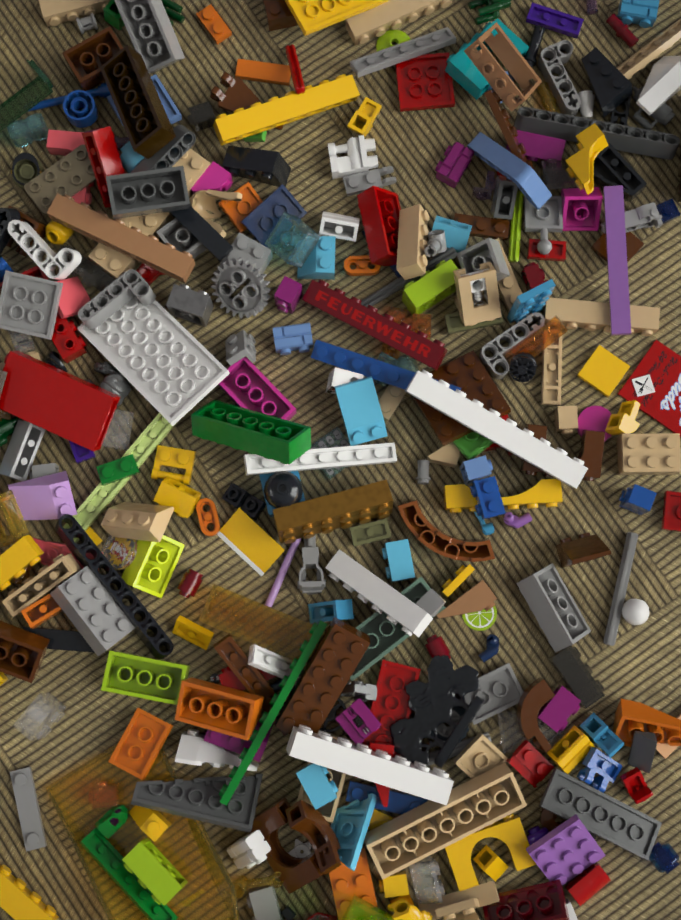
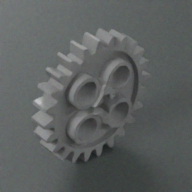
(228, 274)

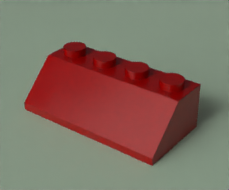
(381, 224)

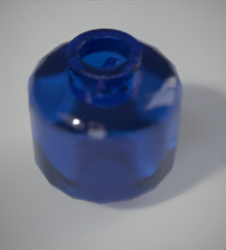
(664, 857)

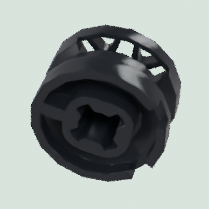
(523, 367)

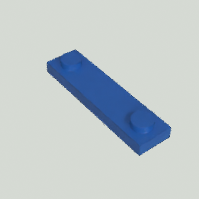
(397, 802)

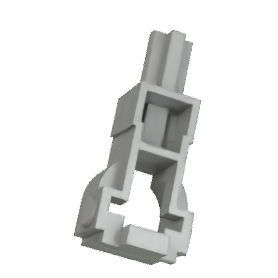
(641, 217)
(310, 560)

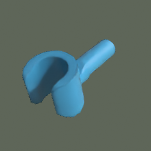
(487, 529)

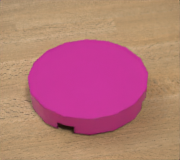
(594, 419)

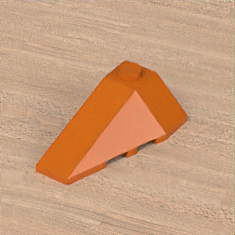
(636, 716)

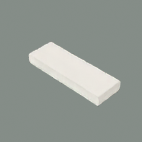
(269, 661)

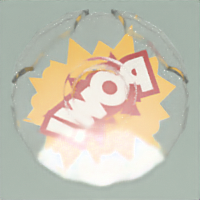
(119, 551)

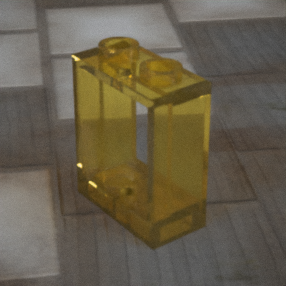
(12, 518)

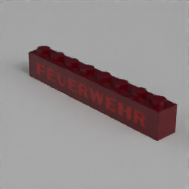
(378, 326)

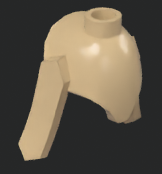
(206, 200)

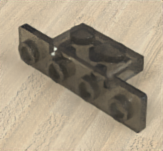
(91, 273)

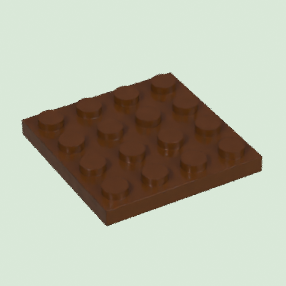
(476, 383)

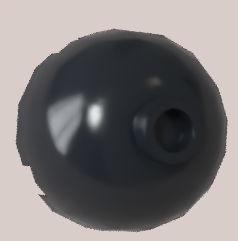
(283, 489)

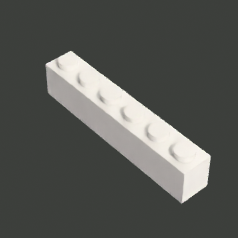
(379, 593)

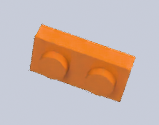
(214, 24)

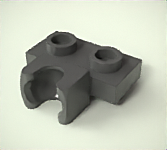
(359, 690)

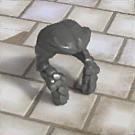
(115, 382)

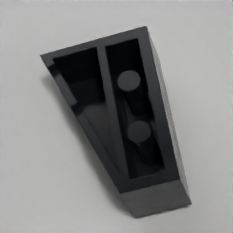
(606, 81)
(257, 165)
(614, 170)

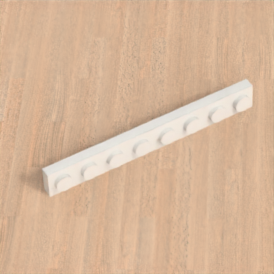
(325, 458)

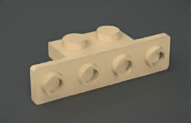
(463, 901)

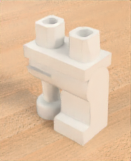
(356, 158)

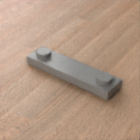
(28, 809)

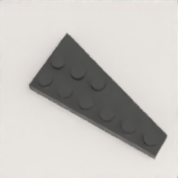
(200, 800)

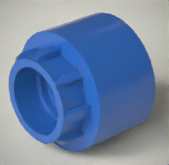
(76, 100)

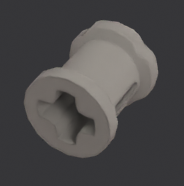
(87, 23)

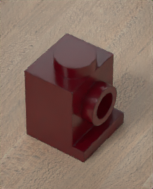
(532, 275)

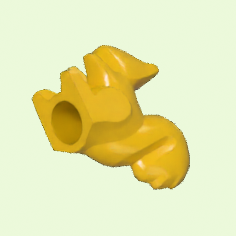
(406, 911)

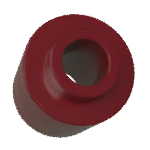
(190, 583)
(437, 646)

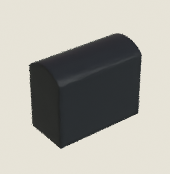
(288, 913)

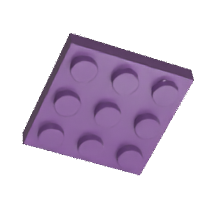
(566, 851)

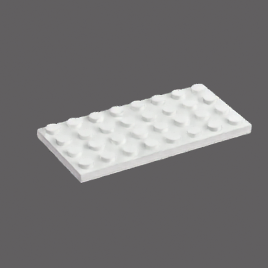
(157, 357)

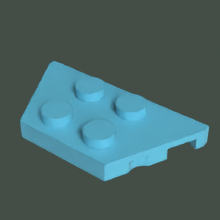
(351, 828)

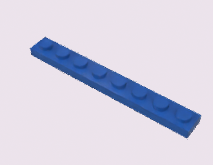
(364, 365)

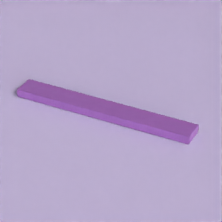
(617, 260)

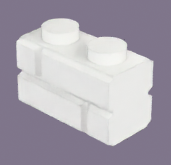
(339, 225)
(249, 850)

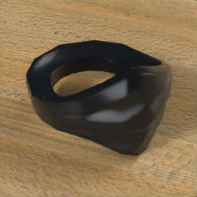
(53, 359)

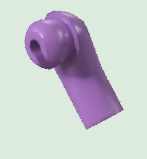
(515, 521)

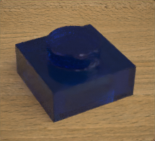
(668, 210)

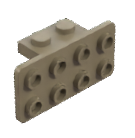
(64, 177)

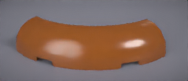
(439, 541)

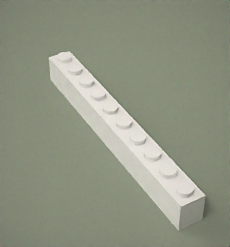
(491, 426)

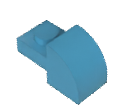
(601, 735)

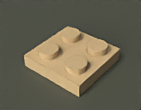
(479, 756)

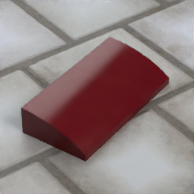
(533, 902)

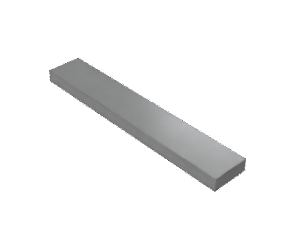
(402, 52)

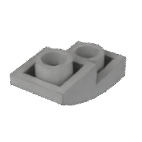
(431, 602)

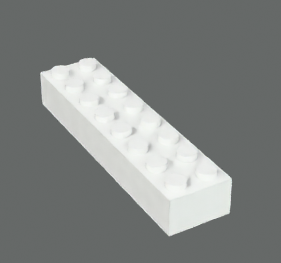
(369, 765)

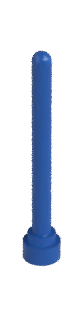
(101, 91)

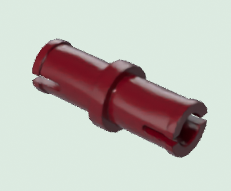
(622, 30)

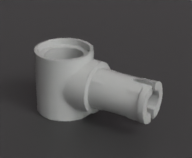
(436, 243)

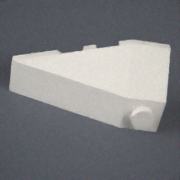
(661, 84)
(195, 751)

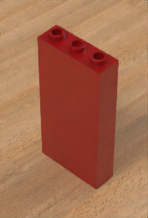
(57, 400)

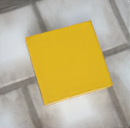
(603, 371)

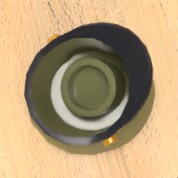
(25, 168)

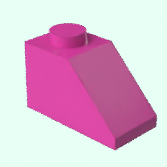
(214, 179)

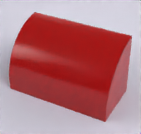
(587, 883)

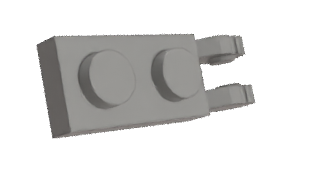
(360, 182)

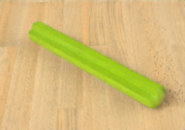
(515, 231)

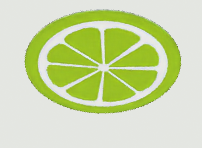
(480, 620)

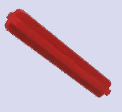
(295, 69)

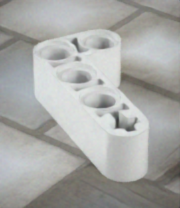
(40, 247)

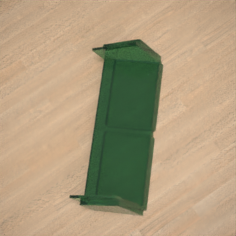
(26, 97)

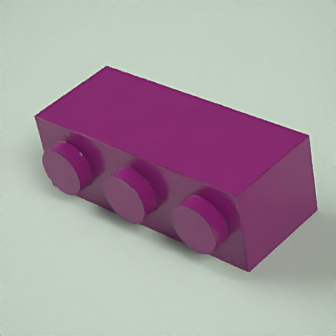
(540, 146)

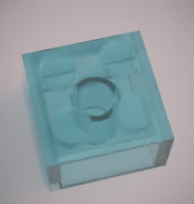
(292, 240)

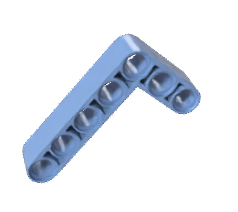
(511, 168)

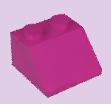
(581, 210)

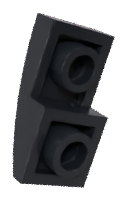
(242, 499)

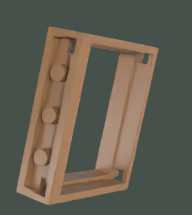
(495, 74)

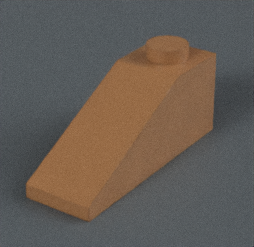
(474, 600)

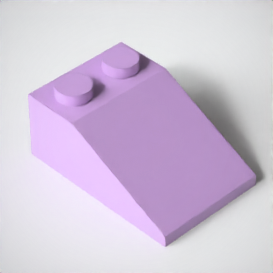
(44, 497)

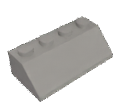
(554, 608)

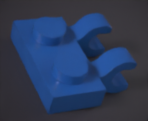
(601, 764)

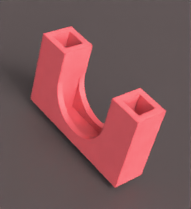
(62, 144)

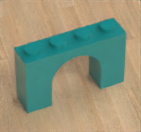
(466, 73)

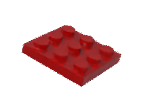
(424, 83)

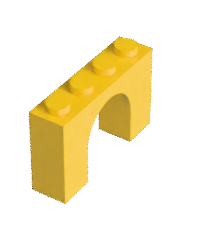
(508, 830)

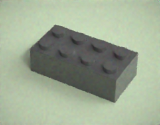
(148, 192)

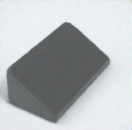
(642, 750)

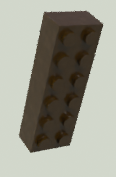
(137, 102)

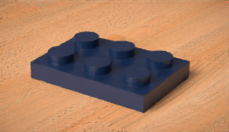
(268, 213)

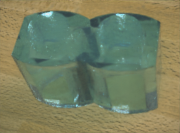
(28, 130)

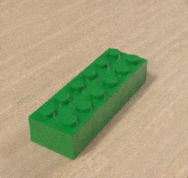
(251, 431)

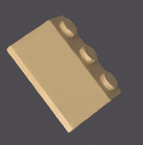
(137, 521)

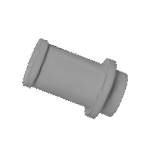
(423, 472)

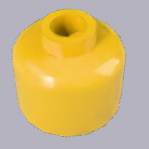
(57, 233)

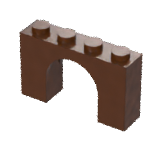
(590, 452)
(294, 871)

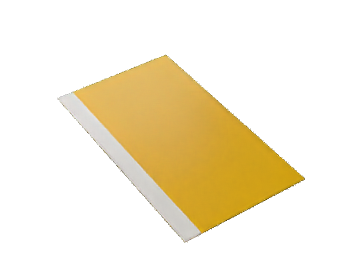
(250, 542)

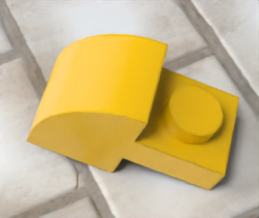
(363, 119)
(624, 420)

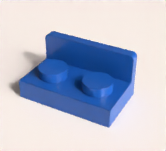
(487, 497)

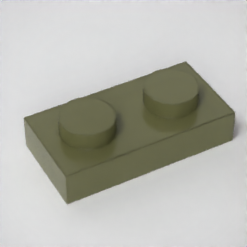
(370, 532)

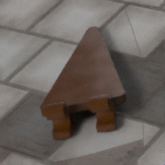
(236, 96)

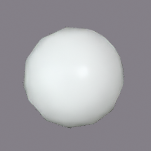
(635, 611)

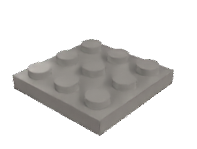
(29, 304)

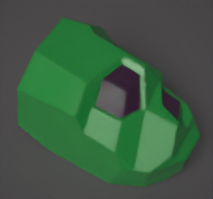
(112, 820)

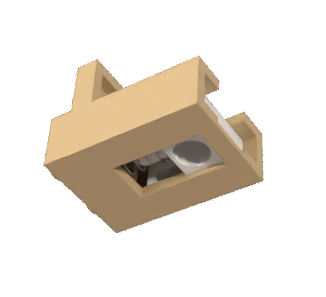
(480, 300)

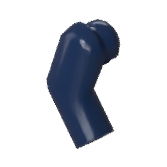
(491, 648)

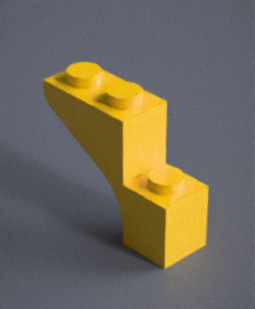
(581, 164)

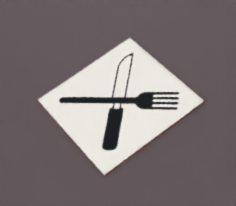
(643, 385)

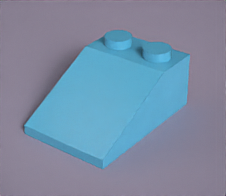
(361, 411)

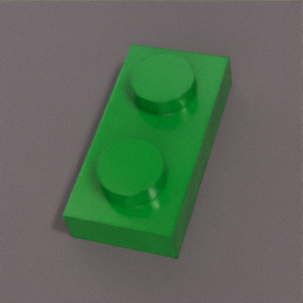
(118, 469)

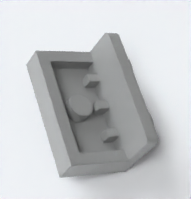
(239, 346)

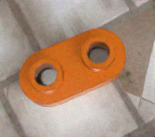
(361, 263)
(209, 517)

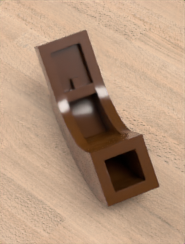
(527, 712)
(319, 833)

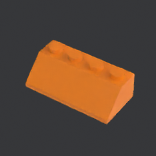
(218, 708)

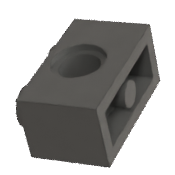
(504, 198)

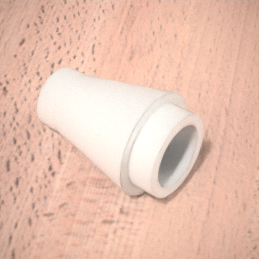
(587, 103)

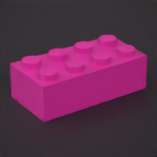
(254, 391)

